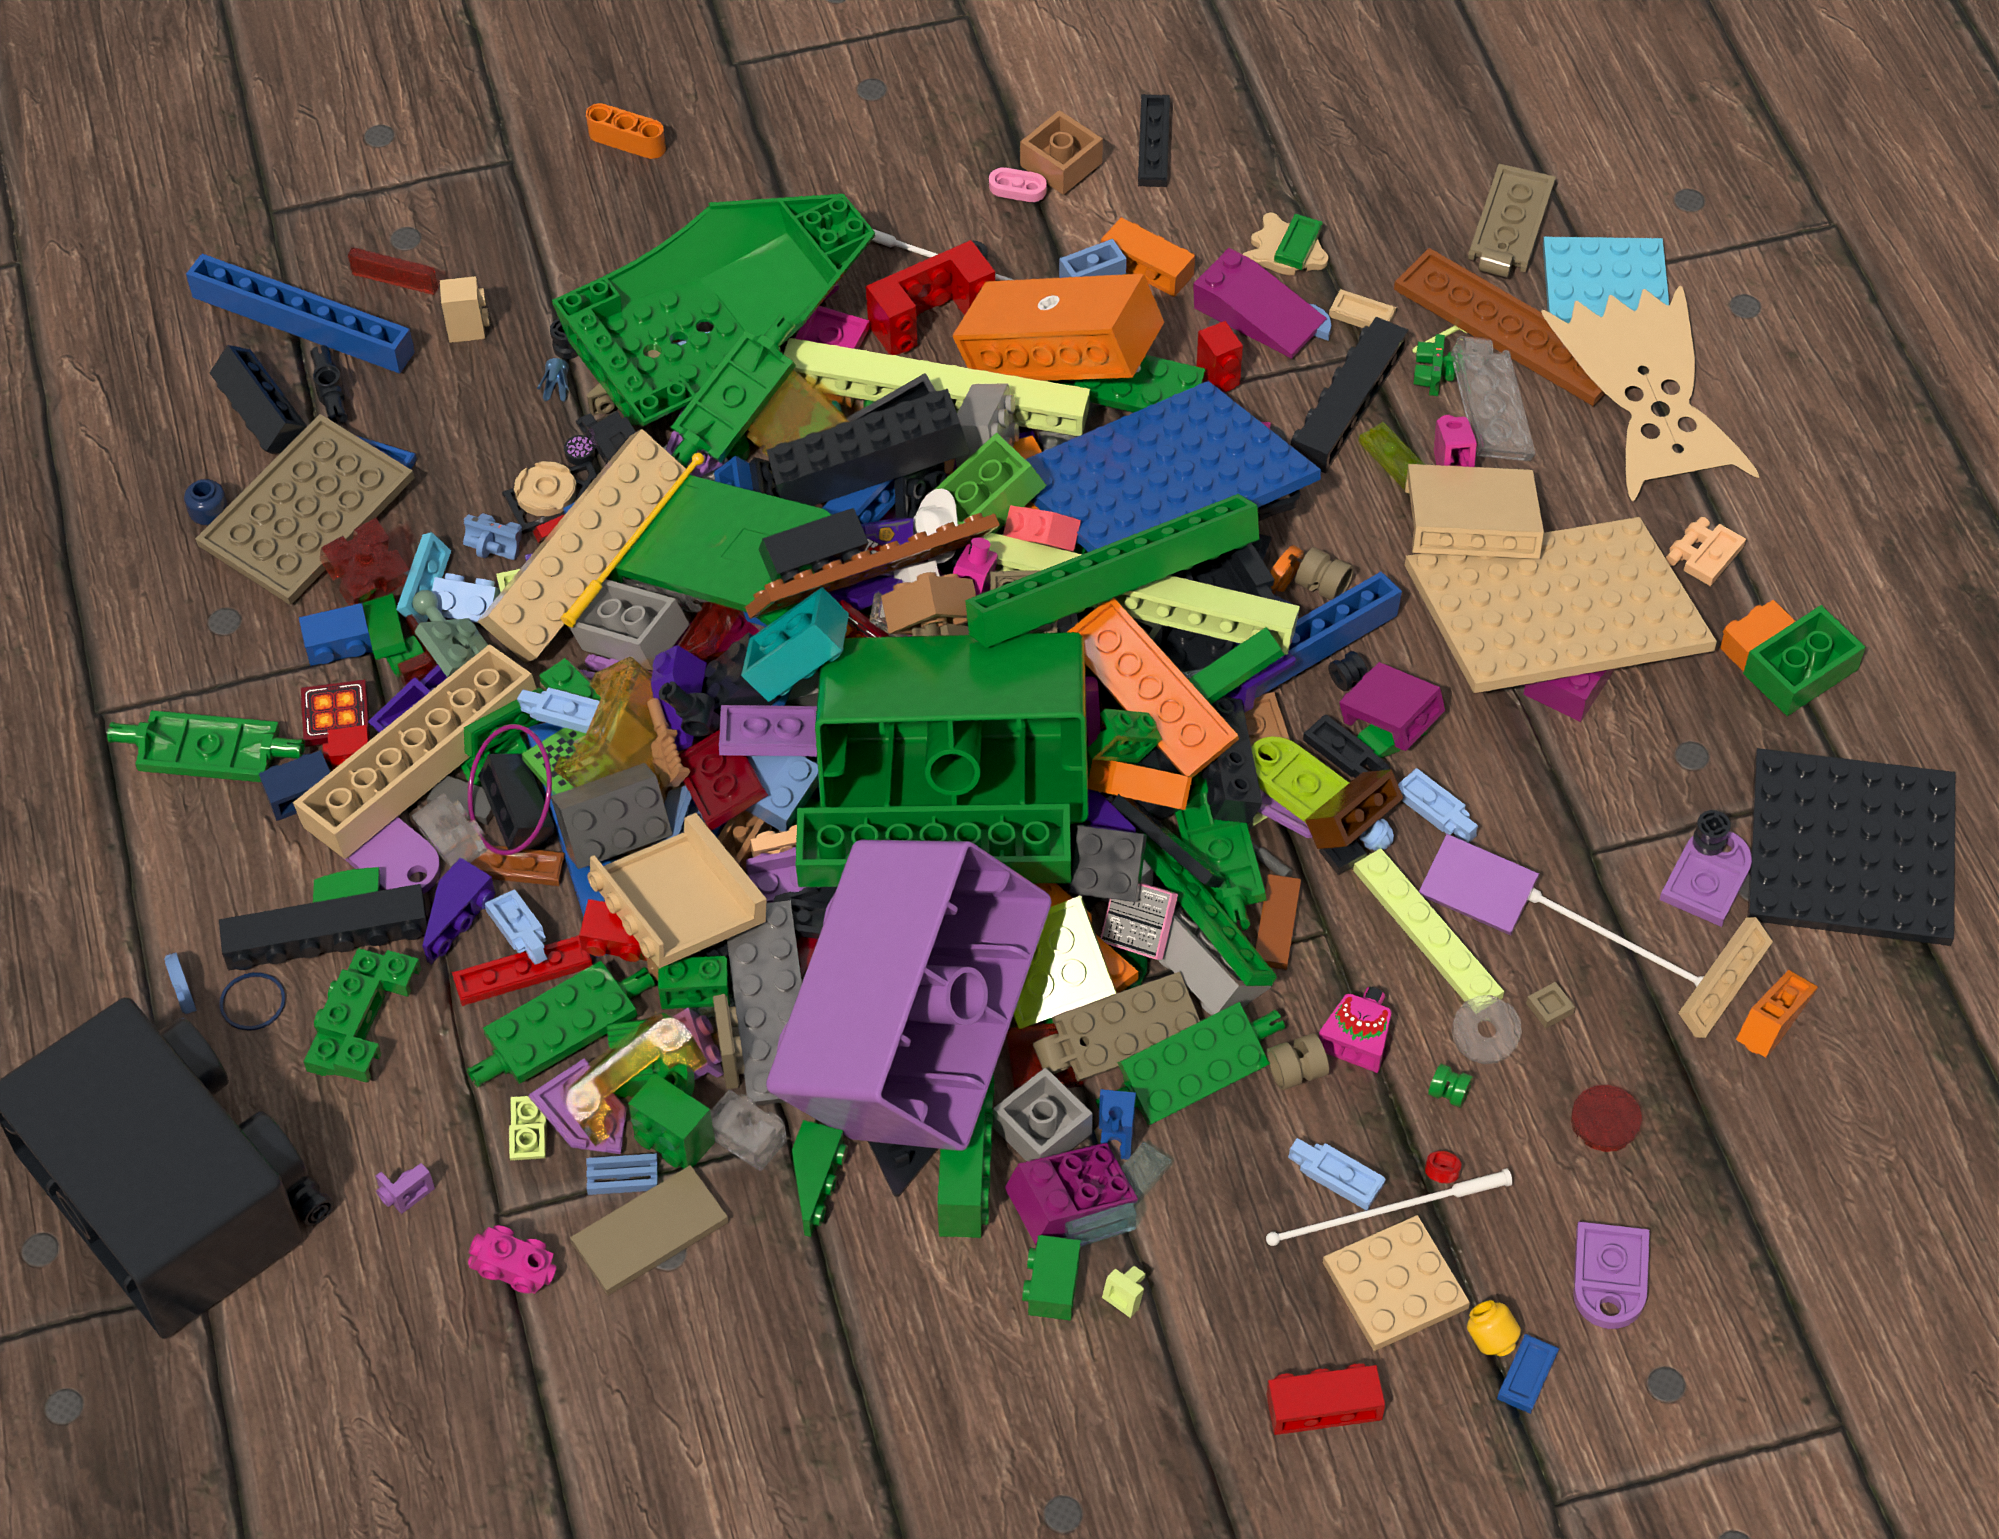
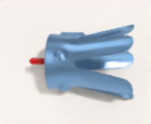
(555, 372)

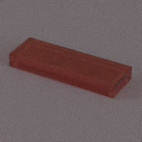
(393, 271)

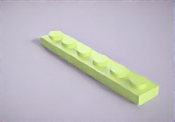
(1425, 927)

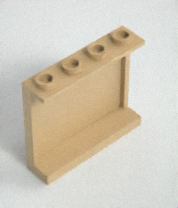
(1474, 511)
(680, 894)

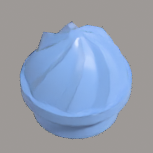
(1378, 835)

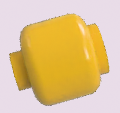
(1493, 1328)

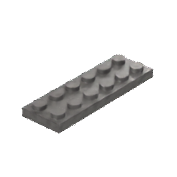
(765, 991)

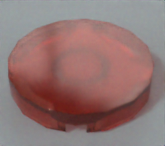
(1606, 1118)

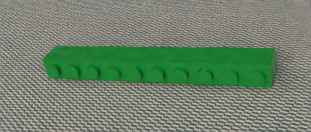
(1111, 570)

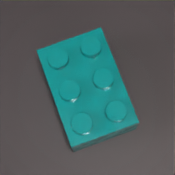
(795, 645)

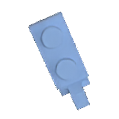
(559, 708)
(1437, 806)
(518, 925)
(1338, 1172)

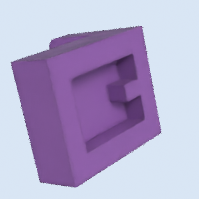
(407, 1190)

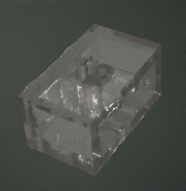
(449, 831)
(747, 1129)

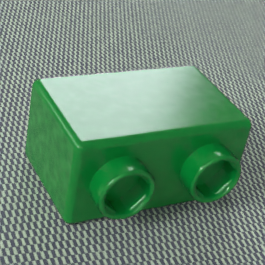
(954, 722)

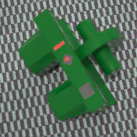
(1431, 375)

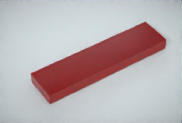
(519, 971)

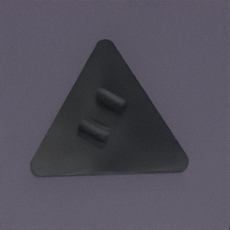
(900, 1163)

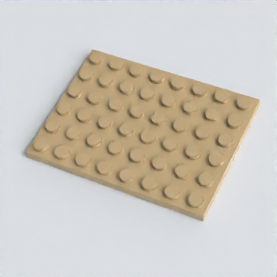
(1584, 607)

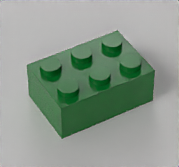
(1804, 660)

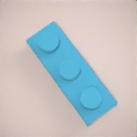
(428, 563)

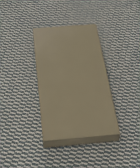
(649, 1230)

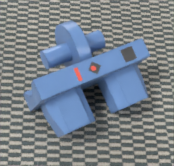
(492, 537)

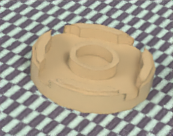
(545, 488)

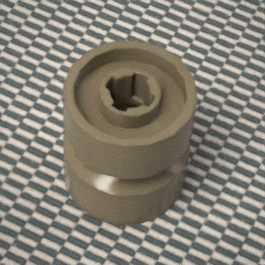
(1321, 573)
(1301, 1060)

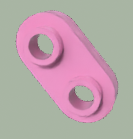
(1017, 184)

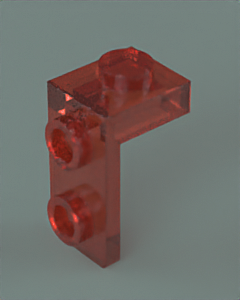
(419, 665)

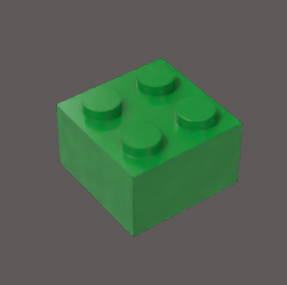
(671, 1123)

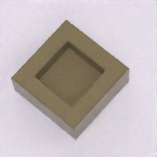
(1550, 1005)

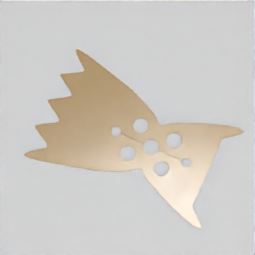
(1661, 340)

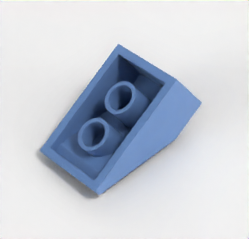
(788, 784)

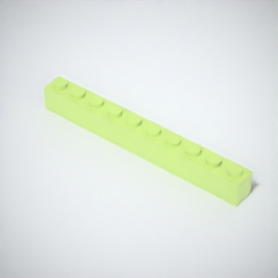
(875, 375)
(1171, 601)

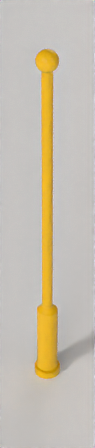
(595, 586)

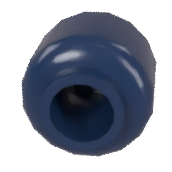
(205, 501)

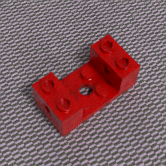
(901, 296)

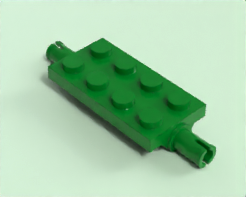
(1153, 383)
(734, 394)
(205, 745)
(1226, 849)
(558, 1023)
(1196, 1061)

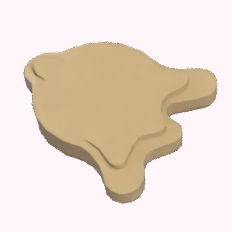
(1268, 241)

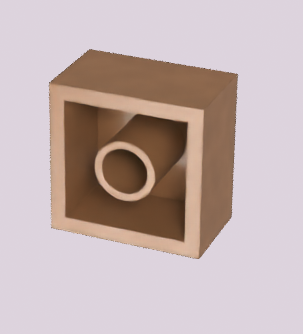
(1061, 152)
(927, 602)

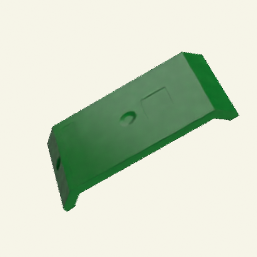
(710, 543)

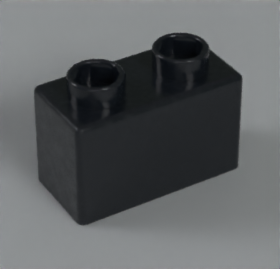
(151, 1163)

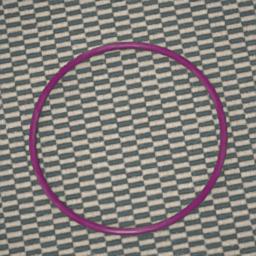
(548, 791)

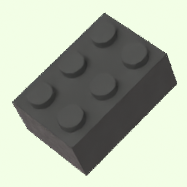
(611, 815)

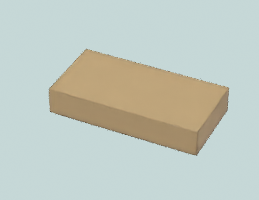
(1359, 309)

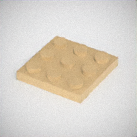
(1396, 1283)

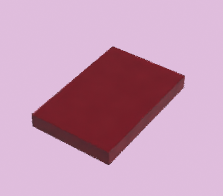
(720, 783)

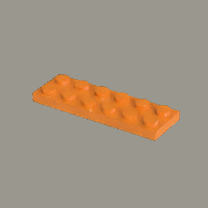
(1149, 682)

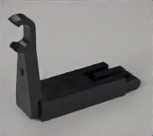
(606, 432)
(1245, 565)

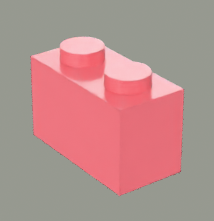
(1042, 527)

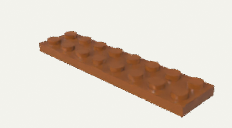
(1495, 315)
(867, 566)

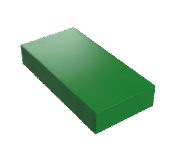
(1298, 241)

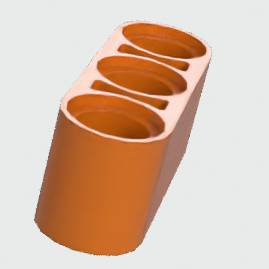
(625, 131)

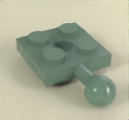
(448, 641)

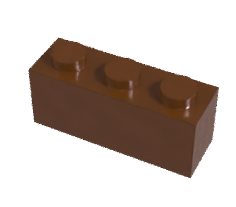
(1354, 809)

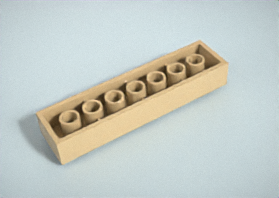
(581, 546)
(408, 754)

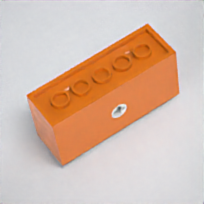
(1061, 327)

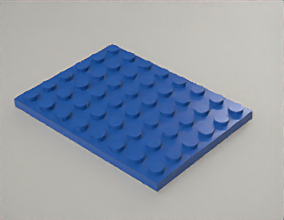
(1166, 465)

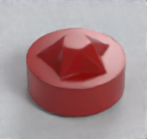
(1443, 1167)

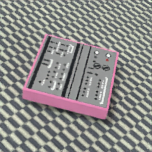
(1141, 924)

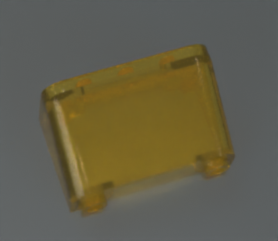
(654, 1038)

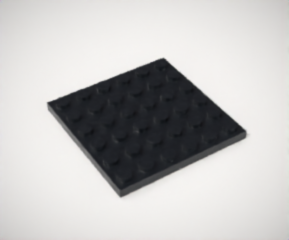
(1853, 847)

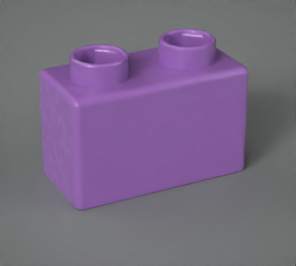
(910, 992)

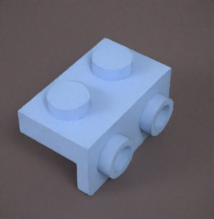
(463, 599)

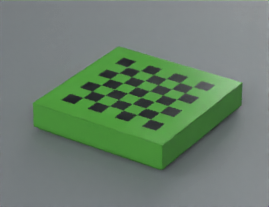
(556, 746)

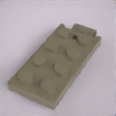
(1511, 219)
(1116, 1027)

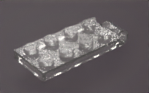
(1492, 399)

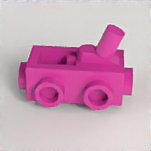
(507, 1259)

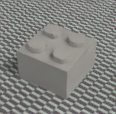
(1042, 1118)

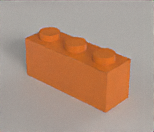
(1162, 262)

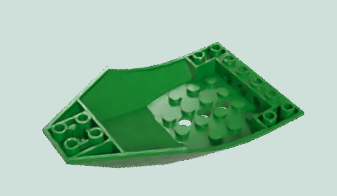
(726, 268)

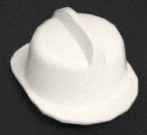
(934, 511)

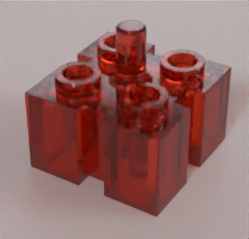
(364, 563)

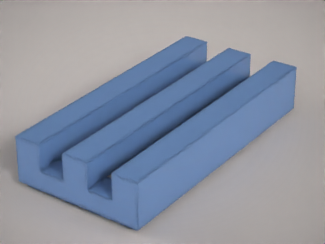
(621, 1168)

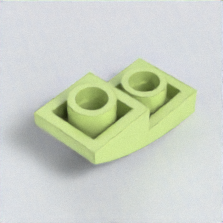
(527, 1130)

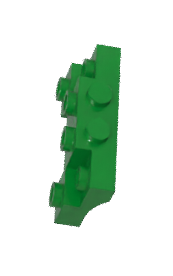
(351, 1010)

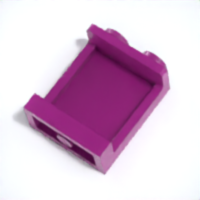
(1394, 703)

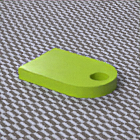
(1294, 776)

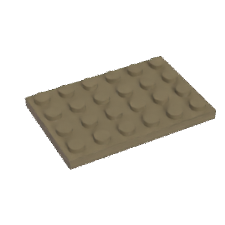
(300, 502)

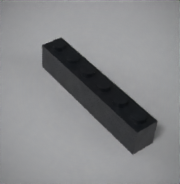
(1350, 393)
(323, 927)

